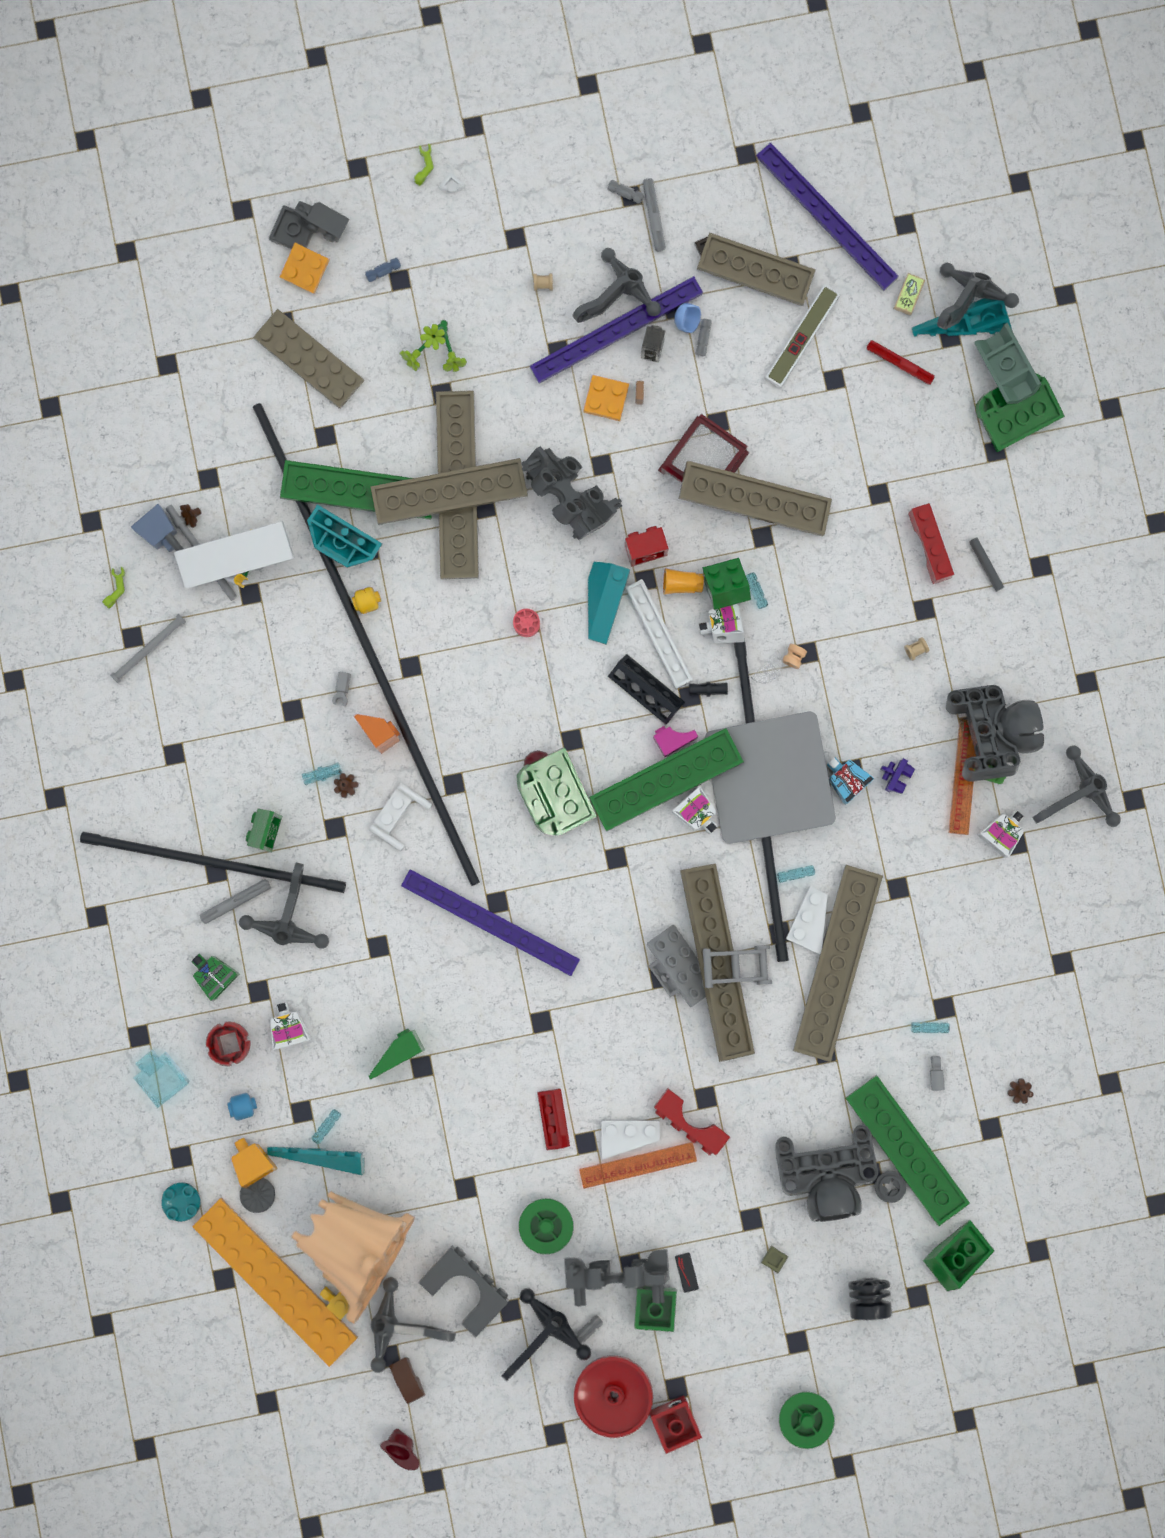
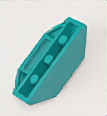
(340, 539)

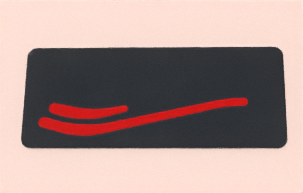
(686, 1272)

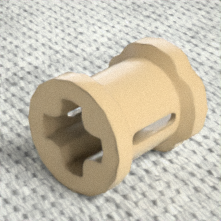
(543, 282)
(916, 648)

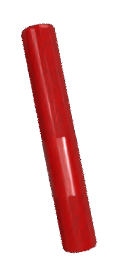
(900, 362)

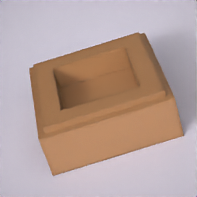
(639, 392)

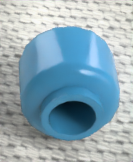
(241, 1106)

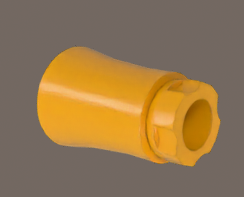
(682, 582)

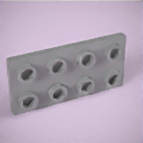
(676, 966)

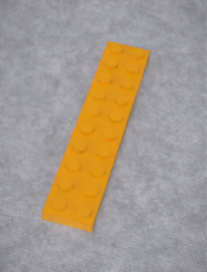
(274, 1282)

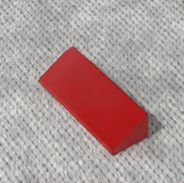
(553, 1119)

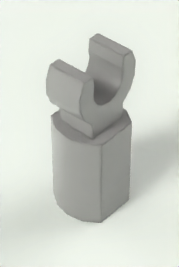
(342, 687)
(936, 1074)

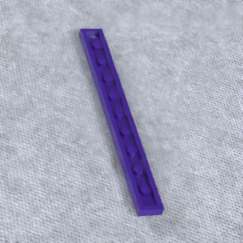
(827, 216)
(614, 331)
(490, 922)

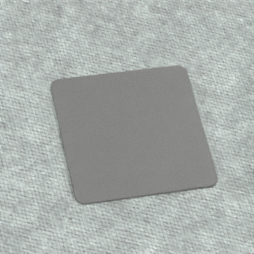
(779, 784)

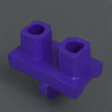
(902, 768)

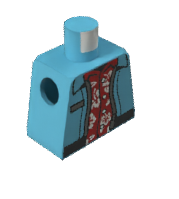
(848, 779)

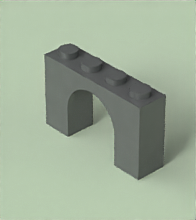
(455, 1264)

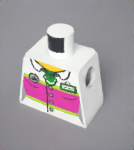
(724, 625)
(697, 811)
(1003, 833)
(288, 1028)

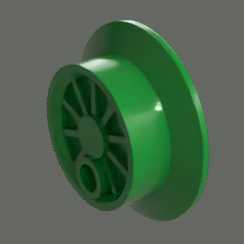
(546, 1226)
(806, 1420)

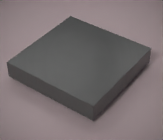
(290, 229)

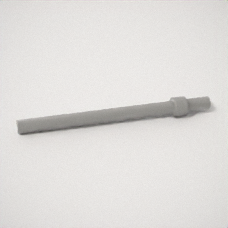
(180, 523)

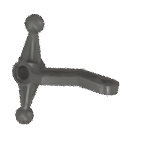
(628, 282)
(975, 285)
(1091, 786)
(285, 930)
(386, 1324)

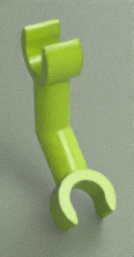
(421, 176)
(110, 600)

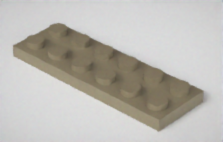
(756, 269)
(308, 358)

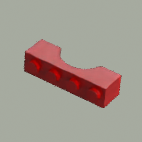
(929, 534)
(711, 1137)

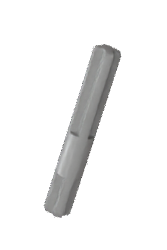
(654, 215)
(235, 901)

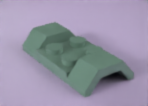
(1009, 366)

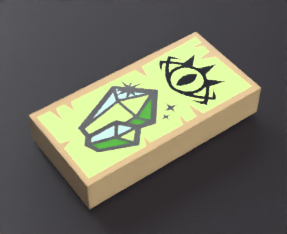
(909, 294)

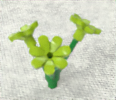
(434, 336)

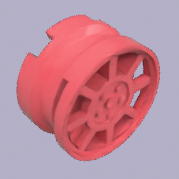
(526, 622)

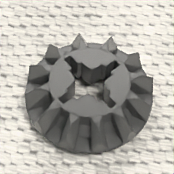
(898, 1182)

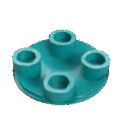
(180, 1202)

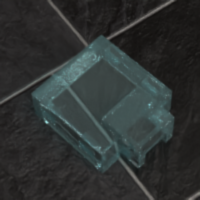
(159, 1077)

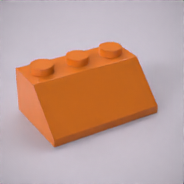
(381, 733)

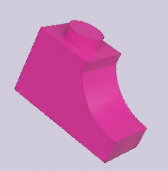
(671, 741)

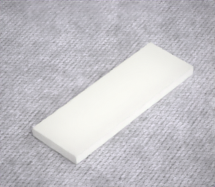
(234, 554)

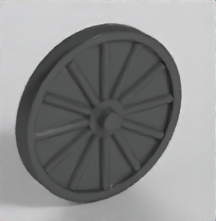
(258, 1196)

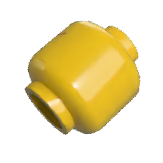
(366, 600)

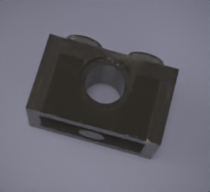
(653, 343)

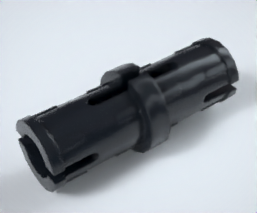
(708, 689)

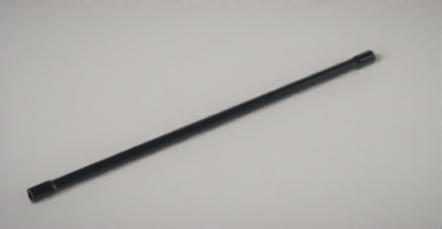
(781, 946)

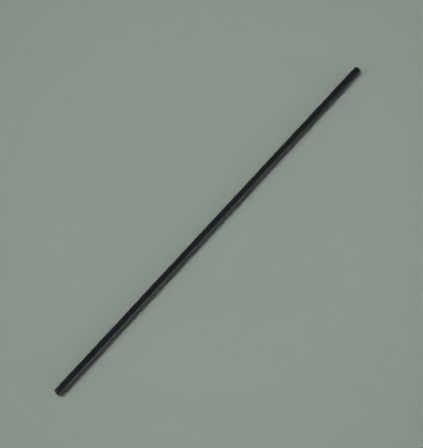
(377, 669)

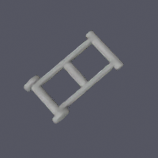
(763, 979)

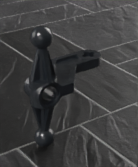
(563, 1333)

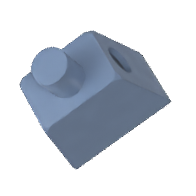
(154, 528)

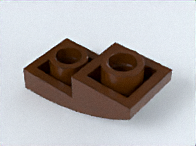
(406, 1380)

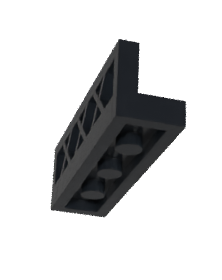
(648, 685)

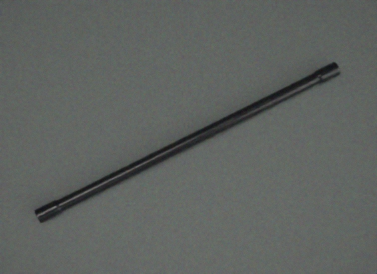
(96, 839)

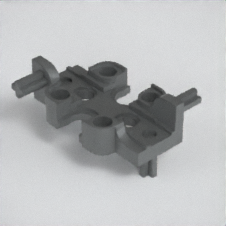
(592, 509)
(643, 1272)

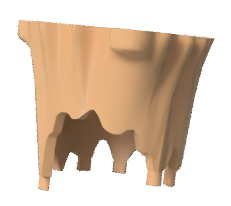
(354, 1248)

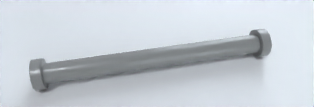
(148, 648)

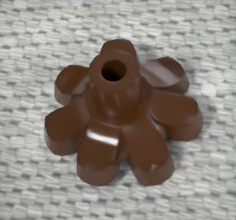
(190, 514)
(349, 785)
(1018, 1089)

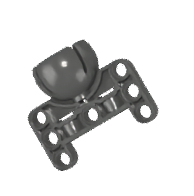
(1007, 727)
(831, 1194)

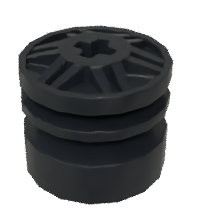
(870, 1303)

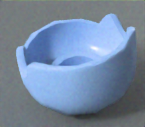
(687, 317)

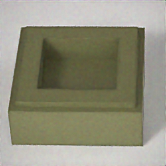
(774, 1259)

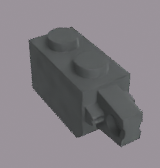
(322, 220)

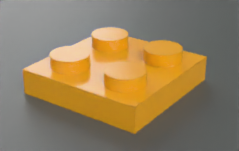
(304, 268)
(606, 398)

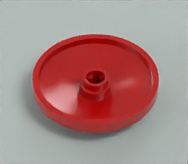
(607, 1414)

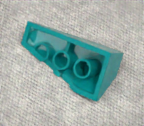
(605, 593)

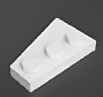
(810, 921)
(626, 1135)

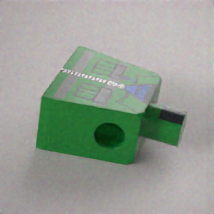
(213, 975)

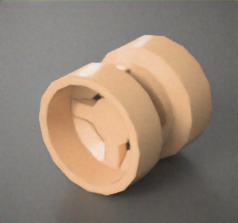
(794, 656)

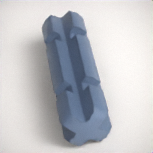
(383, 269)

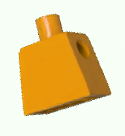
(251, 1163)

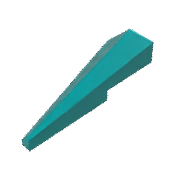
(981, 317)
(338, 1160)

